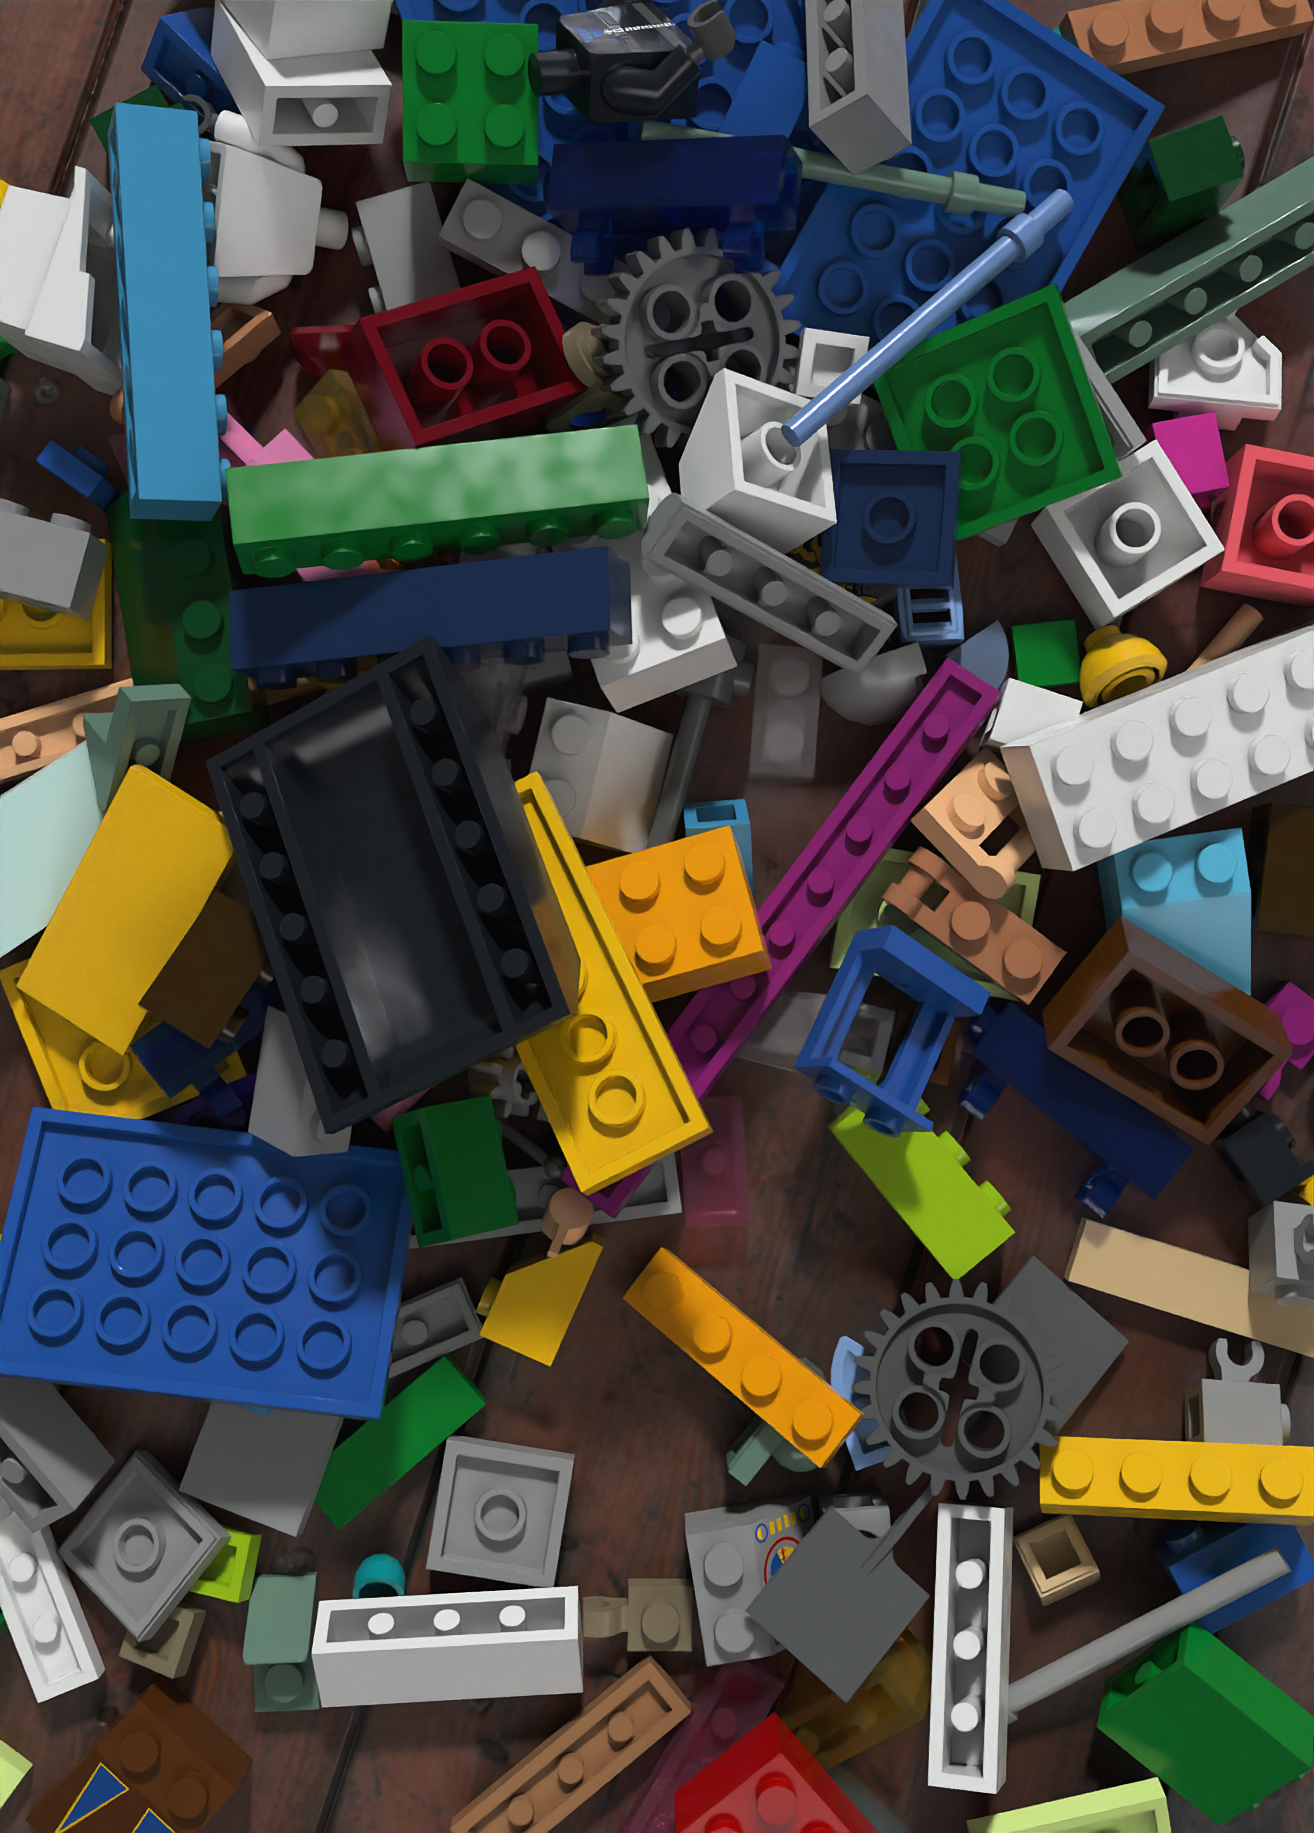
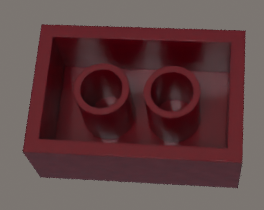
(462, 364)

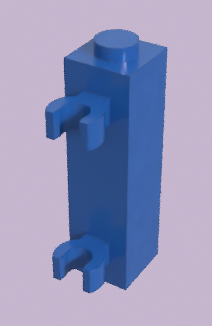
(772, 101)

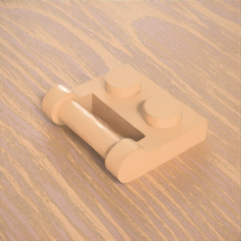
(967, 814)

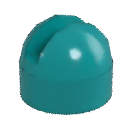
(379, 1577)

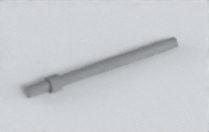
(1145, 1630)

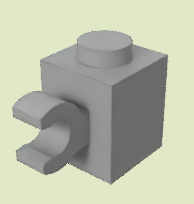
(1282, 1253)
(1231, 1406)

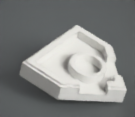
(1221, 373)

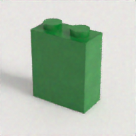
(1207, 1723)

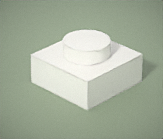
(825, 358)

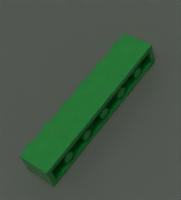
(437, 500)

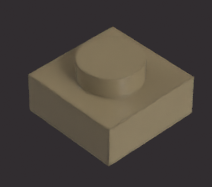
(171, 1646)

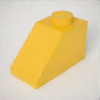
(538, 1299)

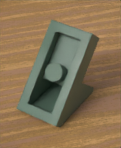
(139, 731)
(281, 1641)

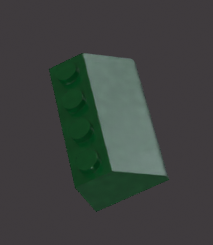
(178, 616)

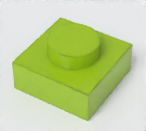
(233, 1568)

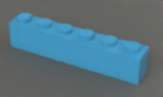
(166, 313)

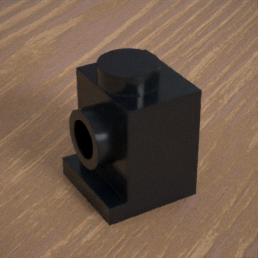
(1259, 1155)

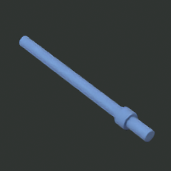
(1013, 244)

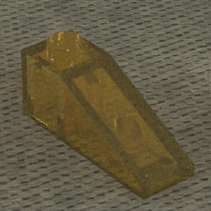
(883, 1705)

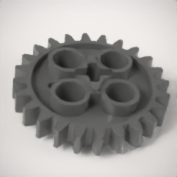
(687, 279)
(1019, 1403)

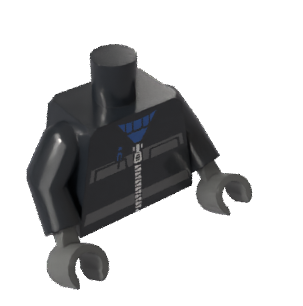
(630, 60)

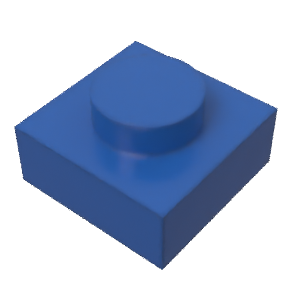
(80, 472)

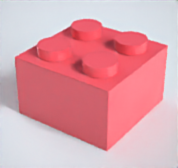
(1265, 528)

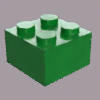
(469, 102)

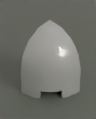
(883, 689)

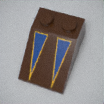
(148, 1772)

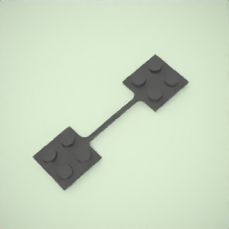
(841, 1593)

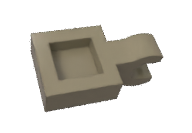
(653, 1615)

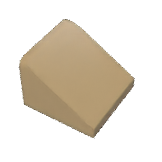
(1056, 1559)

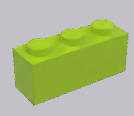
(929, 1189)

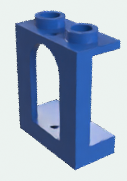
(941, 996)

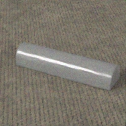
(764, 584)

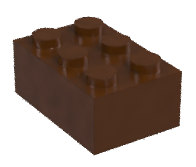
(1165, 1031)

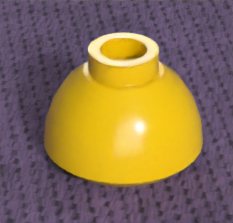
(1118, 666)

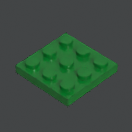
(1013, 404)

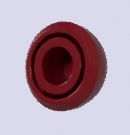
(319, 348)

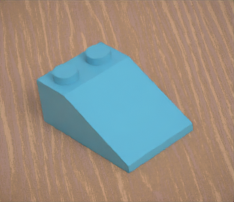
(1189, 896)

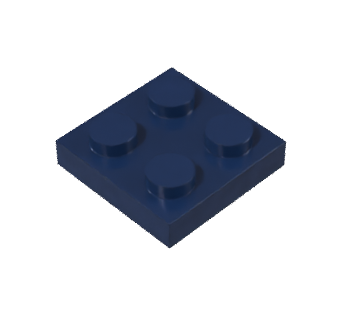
(893, 519)

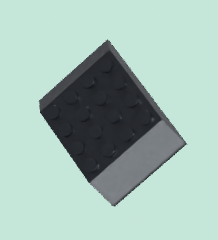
(395, 885)

